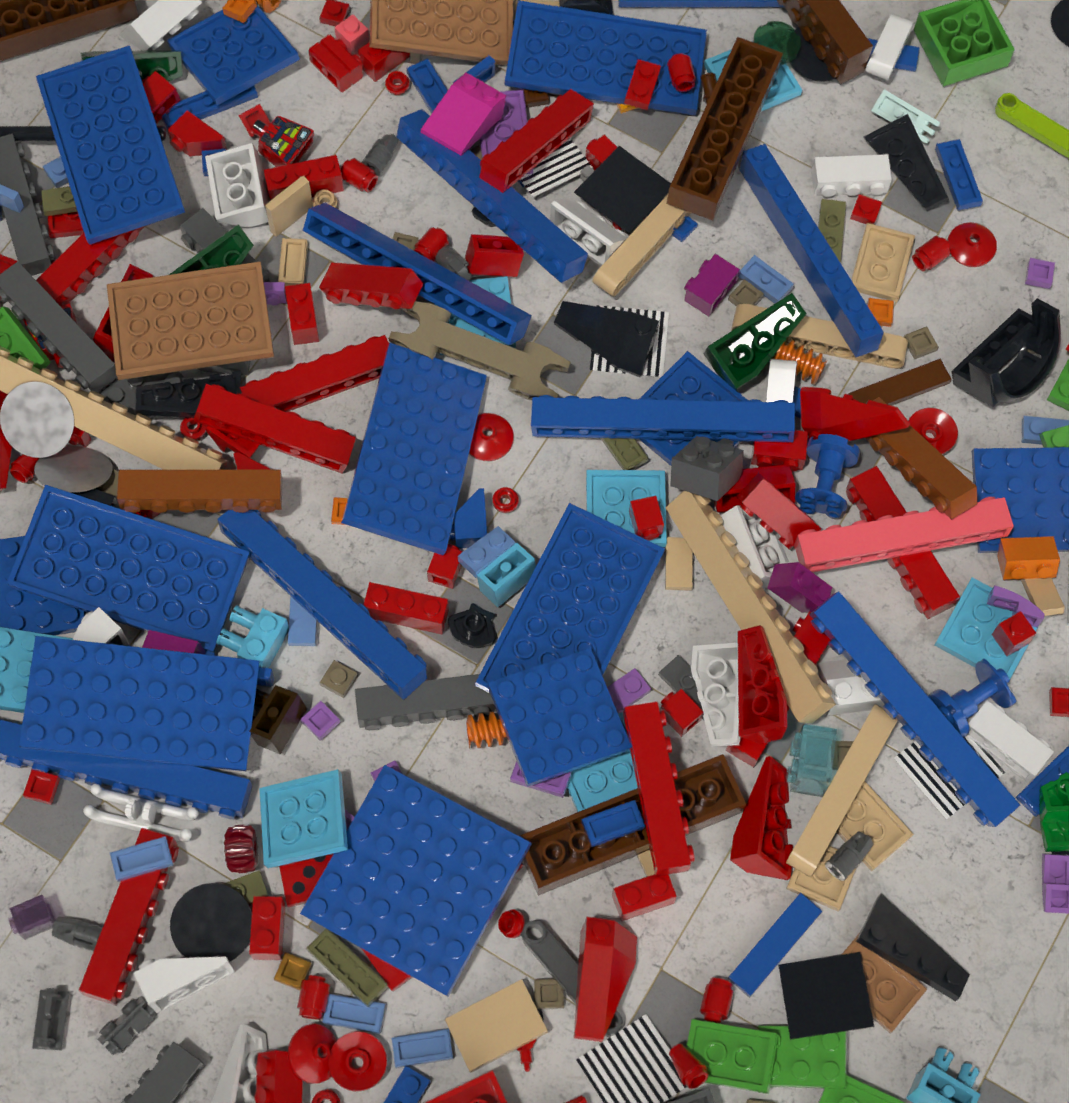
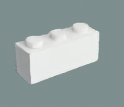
(851, 175)
(1009, 741)

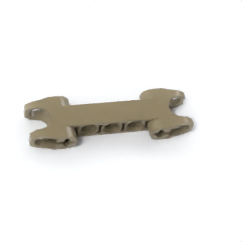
(519, 366)

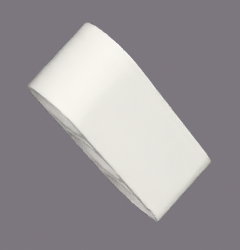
(889, 46)
(781, 380)

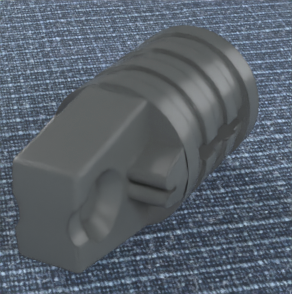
(381, 153)
(453, 261)
(849, 856)
(76, 932)

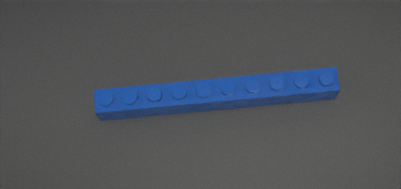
(506, 210)
(811, 251)
(439, 284)
(663, 418)
(325, 601)
(914, 710)
(171, 782)

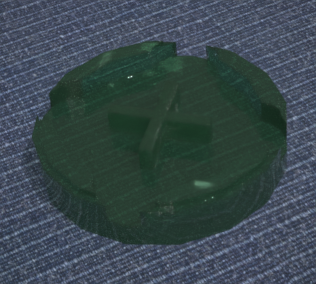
(779, 37)

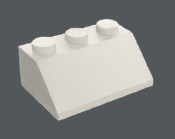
(159, 20)
(238, 186)
(586, 229)
(755, 542)
(847, 688)

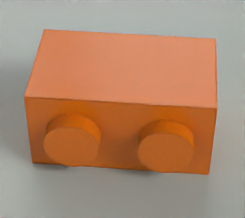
(1028, 558)

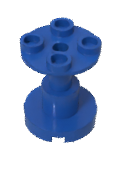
(831, 455)
(964, 704)

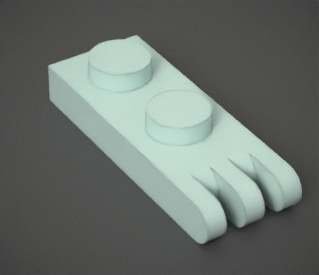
(892, 108)

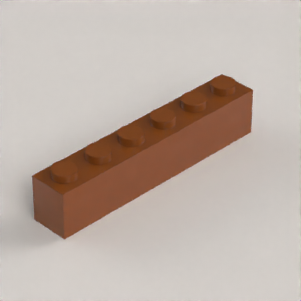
(926, 469)
(199, 490)

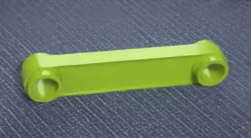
(1033, 122)

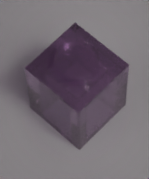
(31, 917)

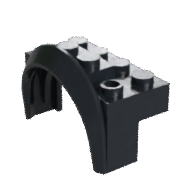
(1021, 331)

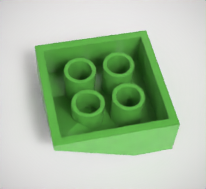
(963, 40)

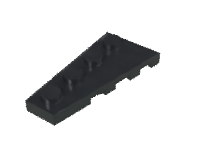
(909, 161)
(180, 398)
(909, 948)

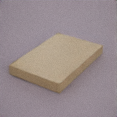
(882, 262)
(878, 821)
(496, 1025)

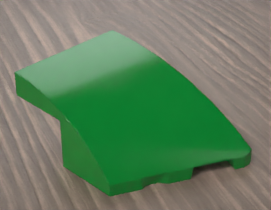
(1055, 814)

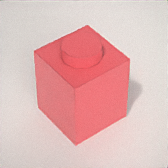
(353, 34)

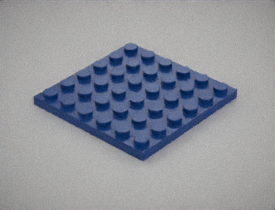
(416, 880)

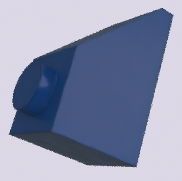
(470, 521)

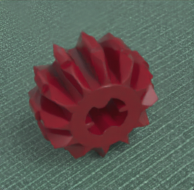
(241, 849)

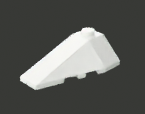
(716, 679)
(240, 1074)

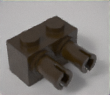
(277, 717)

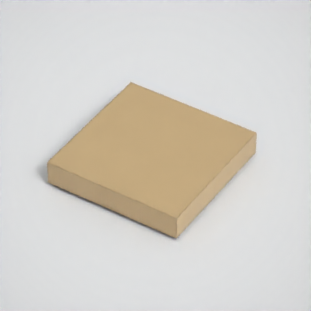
(289, 206)
(822, 885)

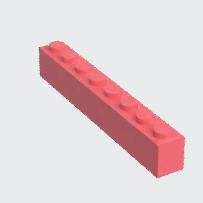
(901, 535)

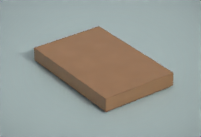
(889, 988)

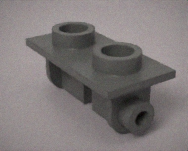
(50, 1019)
(117, 1033)

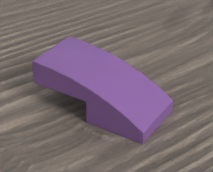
(1012, 601)
(1055, 883)

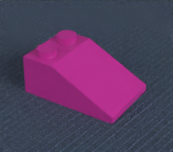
(464, 114)

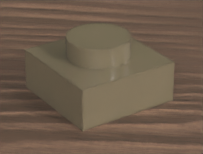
(338, 679)

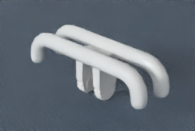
(139, 813)

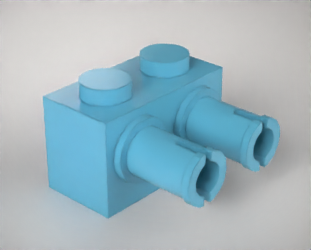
(506, 574)
(263, 639)
(936, 1086)

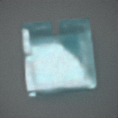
(812, 760)

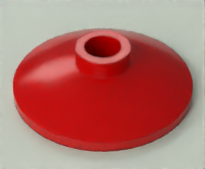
(968, 252)
(937, 423)
(493, 446)
(360, 1046)
(304, 1053)

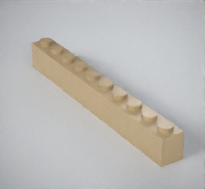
(113, 422)
(749, 603)

